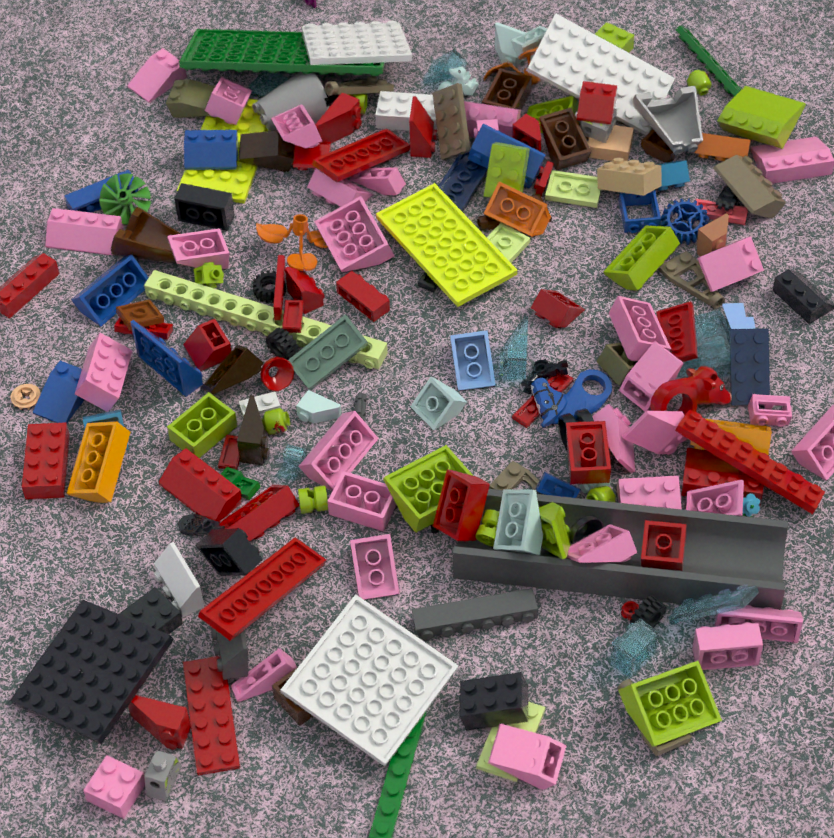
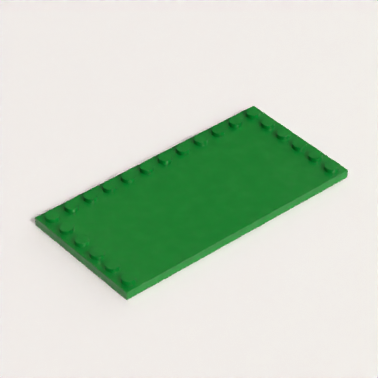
(260, 52)

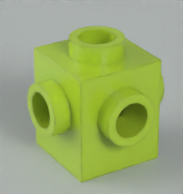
(209, 275)

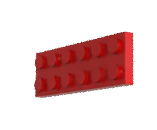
(361, 155)
(210, 717)

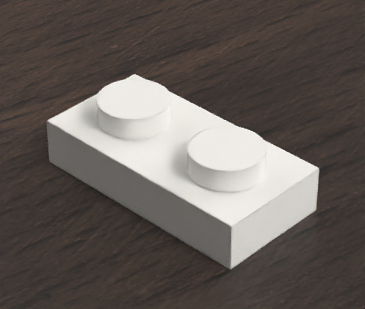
(264, 403)

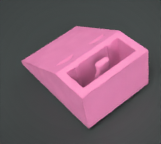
(648, 374)
(527, 756)

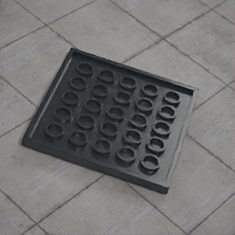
(92, 671)

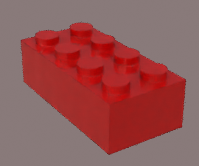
(45, 461)

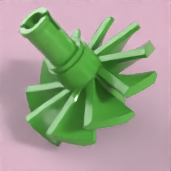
(124, 197)

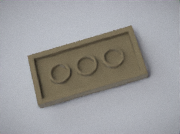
(451, 121)

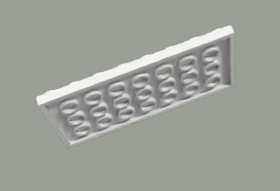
(576, 55)

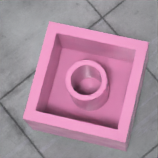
(114, 786)

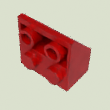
(304, 156)
(207, 345)

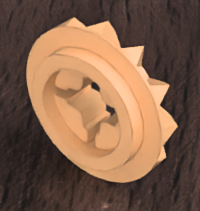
(27, 390)

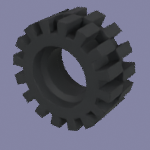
(260, 282)
(282, 344)
(649, 611)

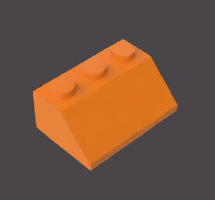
(722, 147)

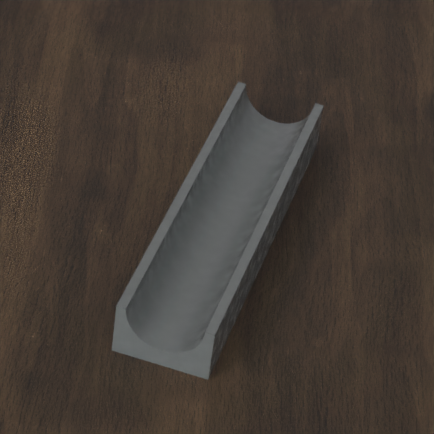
(718, 556)

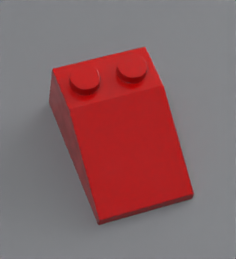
(340, 119)
(421, 131)
(588, 452)
(162, 720)

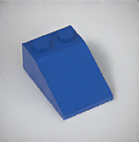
(58, 396)

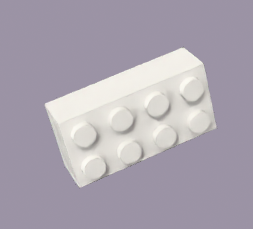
(395, 108)

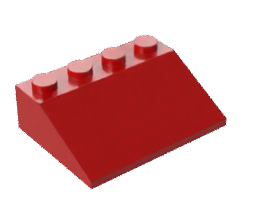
(707, 470)

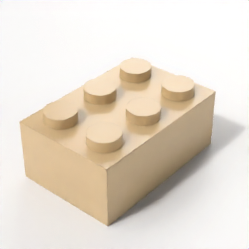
(629, 176)

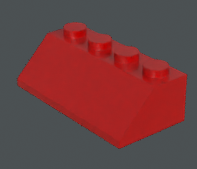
(27, 283)
(200, 486)
(262, 511)

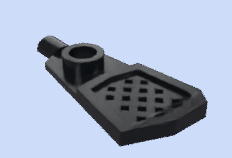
(197, 525)

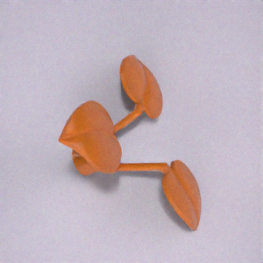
(528, 54)
(275, 233)

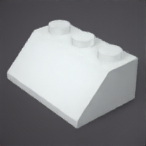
(178, 581)

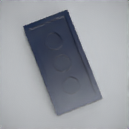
(749, 364)

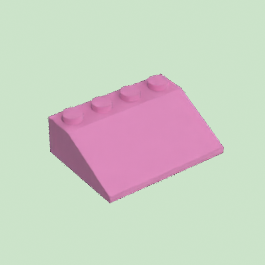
(796, 160)
(354, 237)

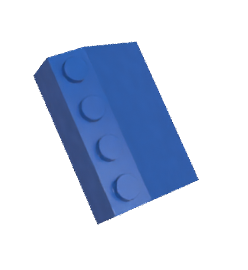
(166, 360)

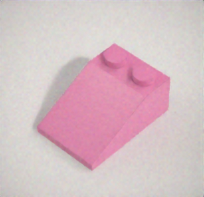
(157, 75)
(228, 101)
(199, 248)
(730, 264)
(616, 426)
(657, 431)
(719, 499)
(604, 545)
(374, 567)

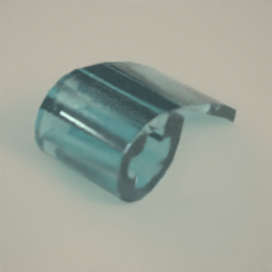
(292, 459)

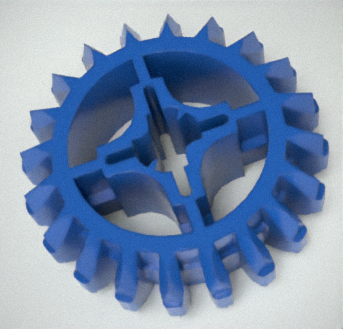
(682, 209)

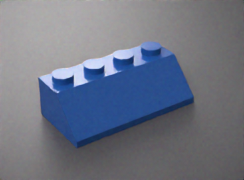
(482, 146)
(112, 289)

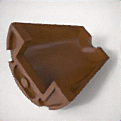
(144, 238)

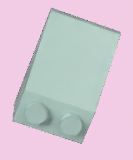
(519, 523)

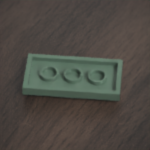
(328, 352)

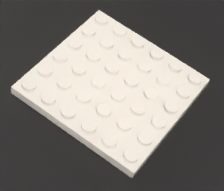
(356, 43)
(369, 679)

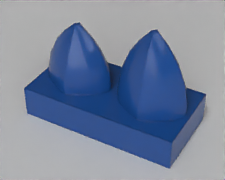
(556, 487)

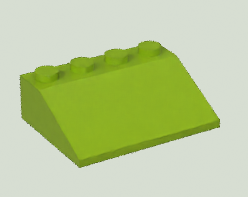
(761, 116)
(419, 486)
(671, 703)

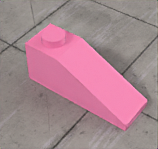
(382, 180)
(263, 675)

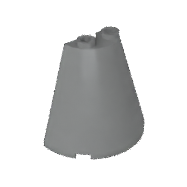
(297, 90)
(673, 118)

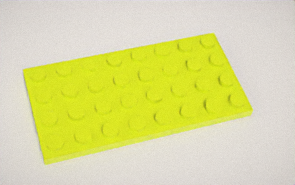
(232, 181)
(446, 244)

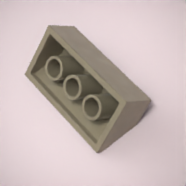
(750, 186)

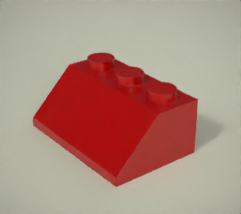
(461, 505)

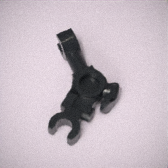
(543, 369)

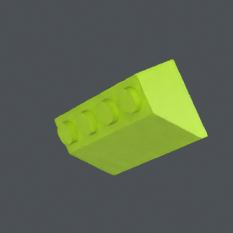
(642, 257)

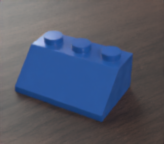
(211, 149)

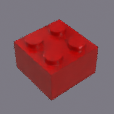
(663, 545)

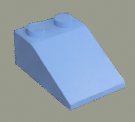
(472, 360)

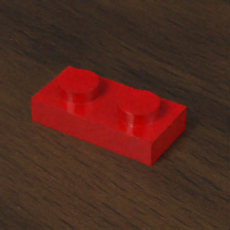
(544, 174)

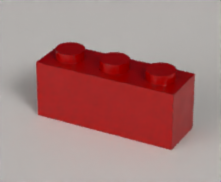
(363, 296)

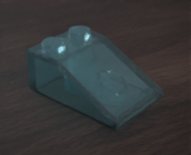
(712, 352)
(515, 354)

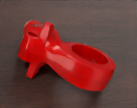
(699, 388)

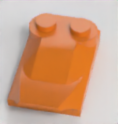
(518, 210)

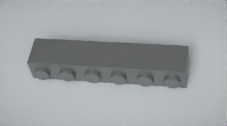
(475, 614)

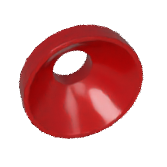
(283, 376)

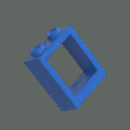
(637, 225)

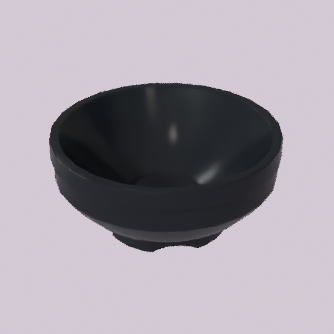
(591, 525)

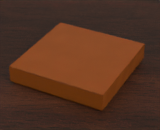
(142, 312)

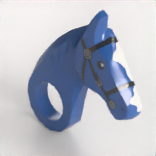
(554, 403)

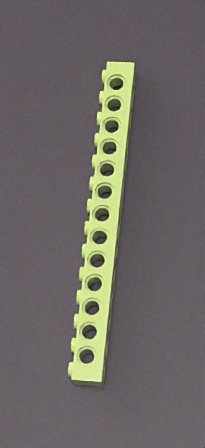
(246, 313)

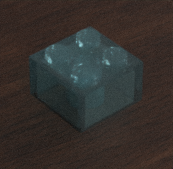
(634, 648)

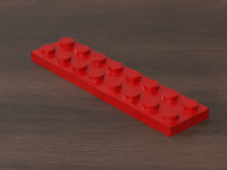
(750, 461)
(261, 589)

